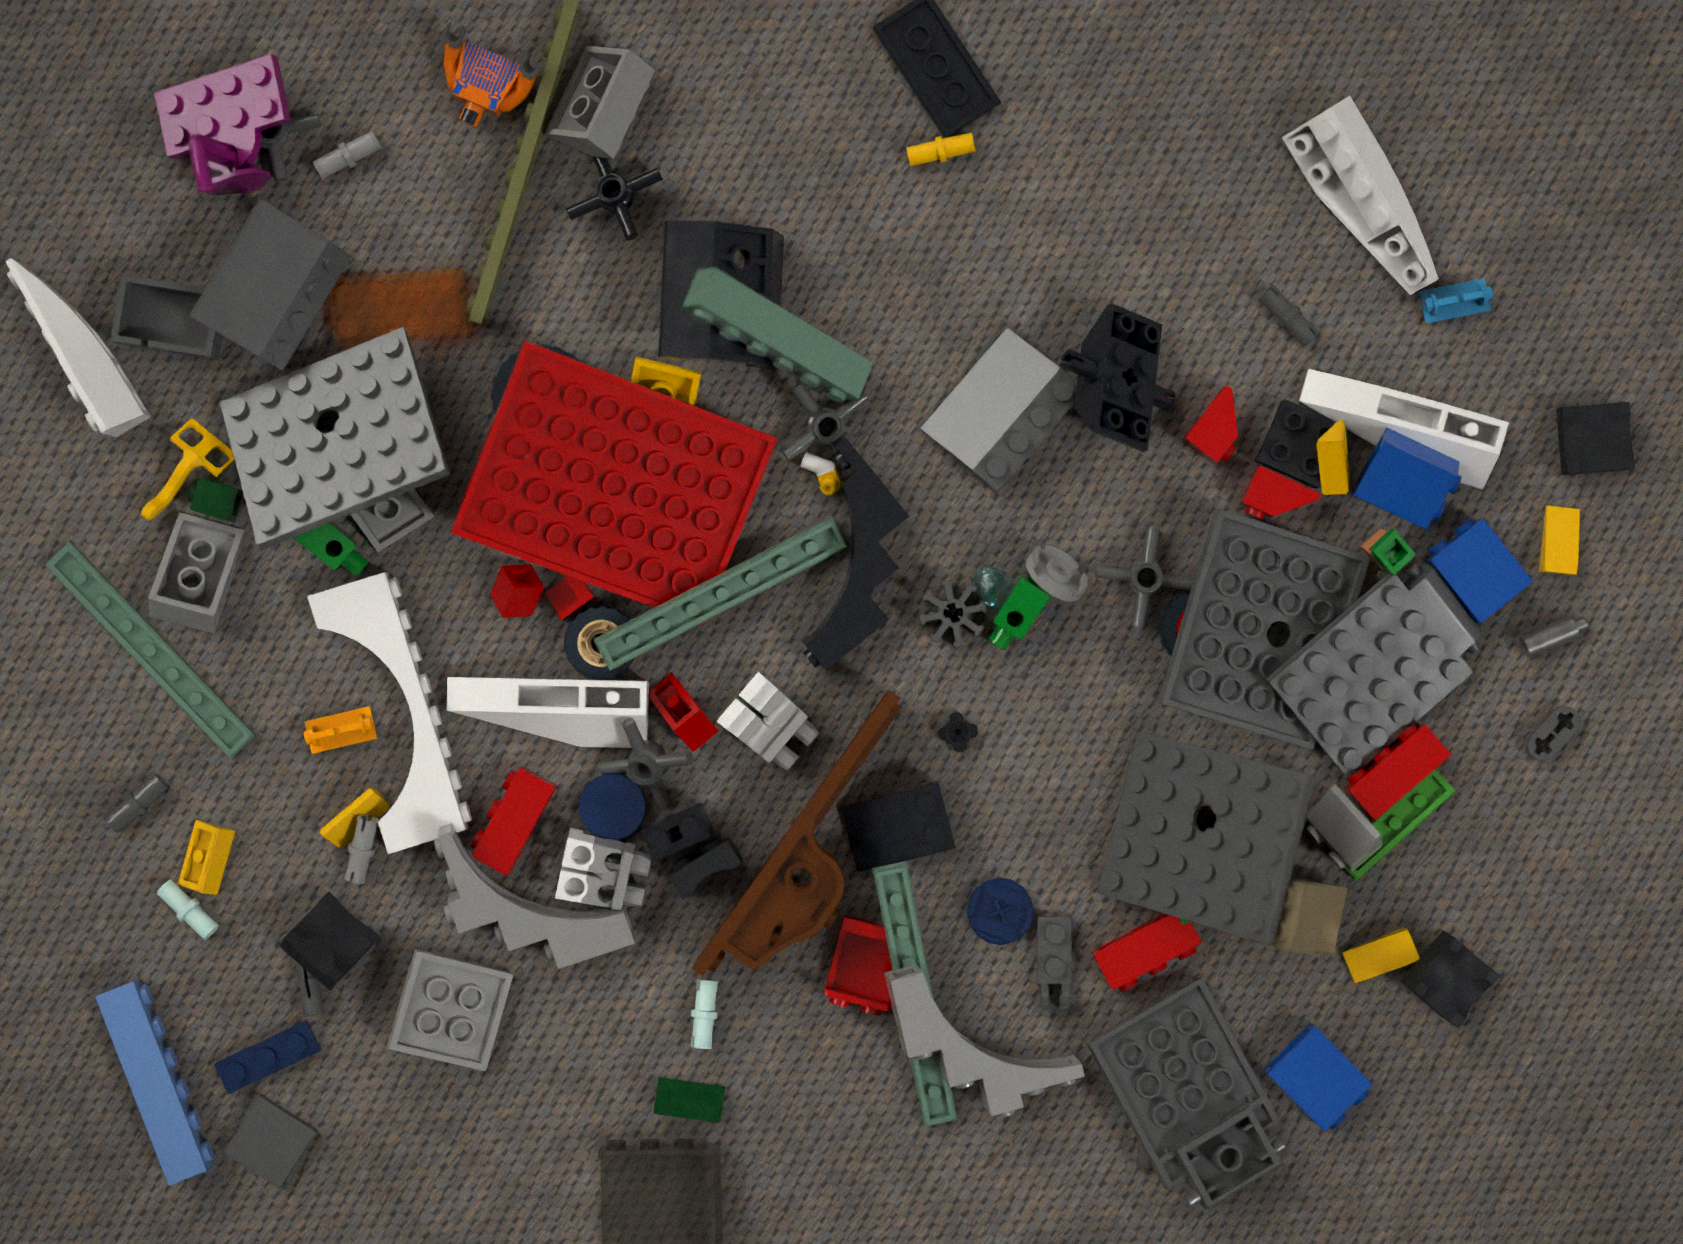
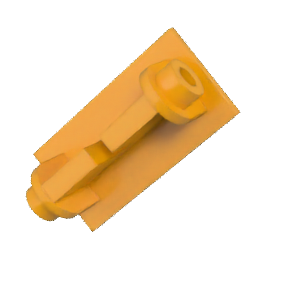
(340, 730)

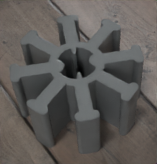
(958, 603)

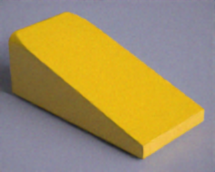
(1560, 541)
(1381, 955)

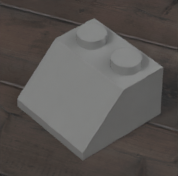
(1343, 830)

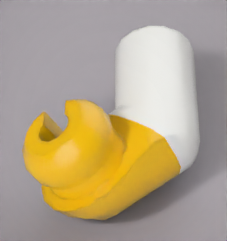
(825, 471)

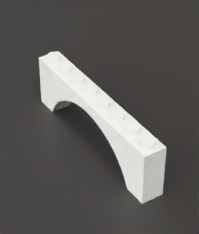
(372, 616)

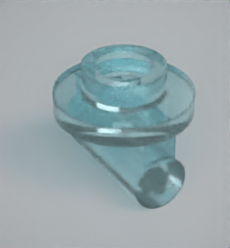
(988, 580)

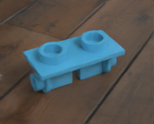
(1456, 300)

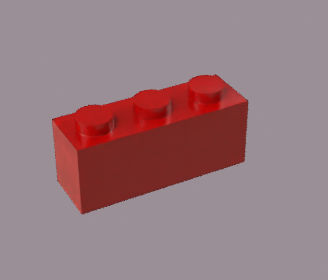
(1396, 770)
(512, 820)
(1145, 950)

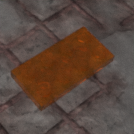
(421, 302)

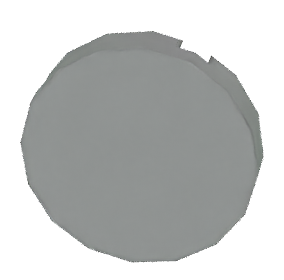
(1056, 573)

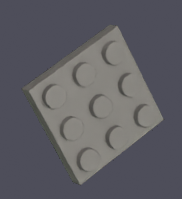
(450, 1010)

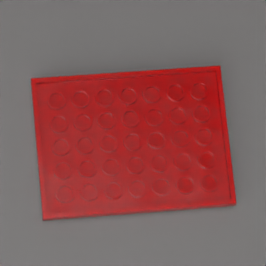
(611, 480)

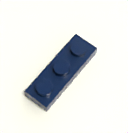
(267, 1056)

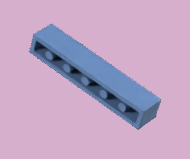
(155, 1081)

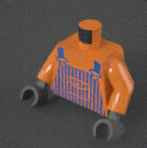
(485, 78)

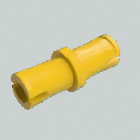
(940, 149)

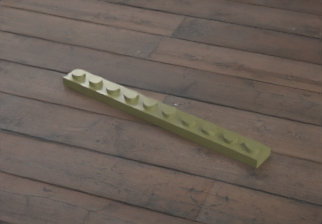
(527, 150)

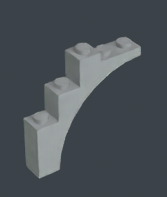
(480, 900)
(962, 1061)

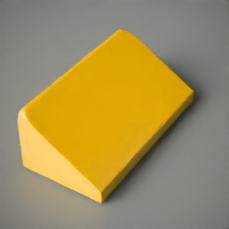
(1334, 460)
(342, 827)
(206, 857)

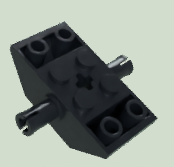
(1119, 376)

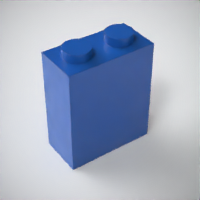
(1408, 479)
(1478, 569)
(1318, 1078)

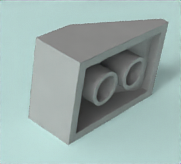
(393, 518)
(195, 573)

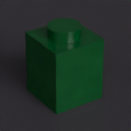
(215, 499)

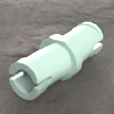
(187, 909)
(704, 1014)

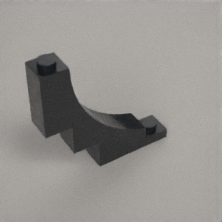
(872, 516)

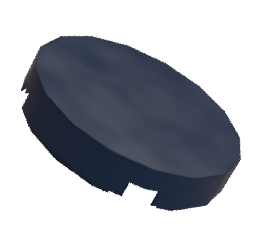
(612, 806)
(1000, 911)

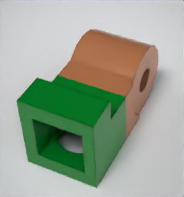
(1388, 550)

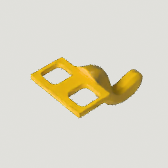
(192, 458)

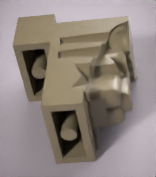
(1309, 917)

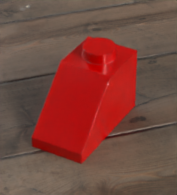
(1215, 429)
(1274, 494)
(682, 712)

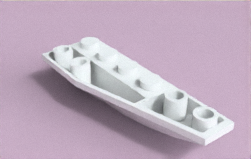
(1363, 191)
(83, 355)
(1445, 428)
(559, 709)

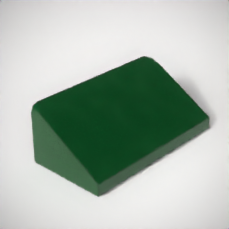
(689, 1100)

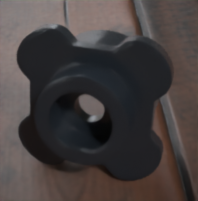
(948, 732)

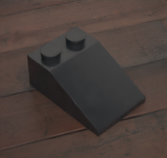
(898, 827)

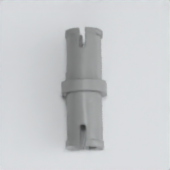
(347, 154)
(361, 849)

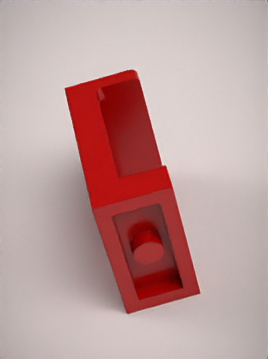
(860, 967)

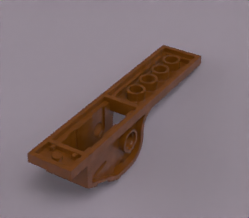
(773, 894)

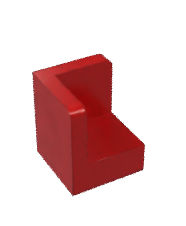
(516, 590)
(569, 596)

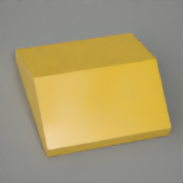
(667, 379)

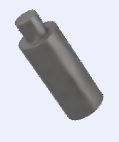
(1552, 636)

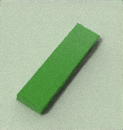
(1406, 815)

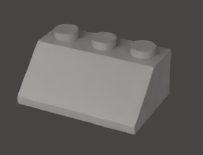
(600, 101)

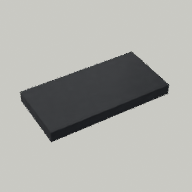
(936, 66)

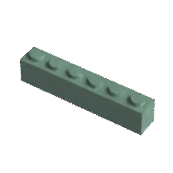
(777, 335)

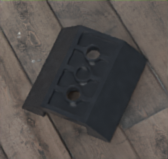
(707, 245)

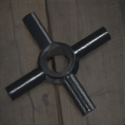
(619, 204)

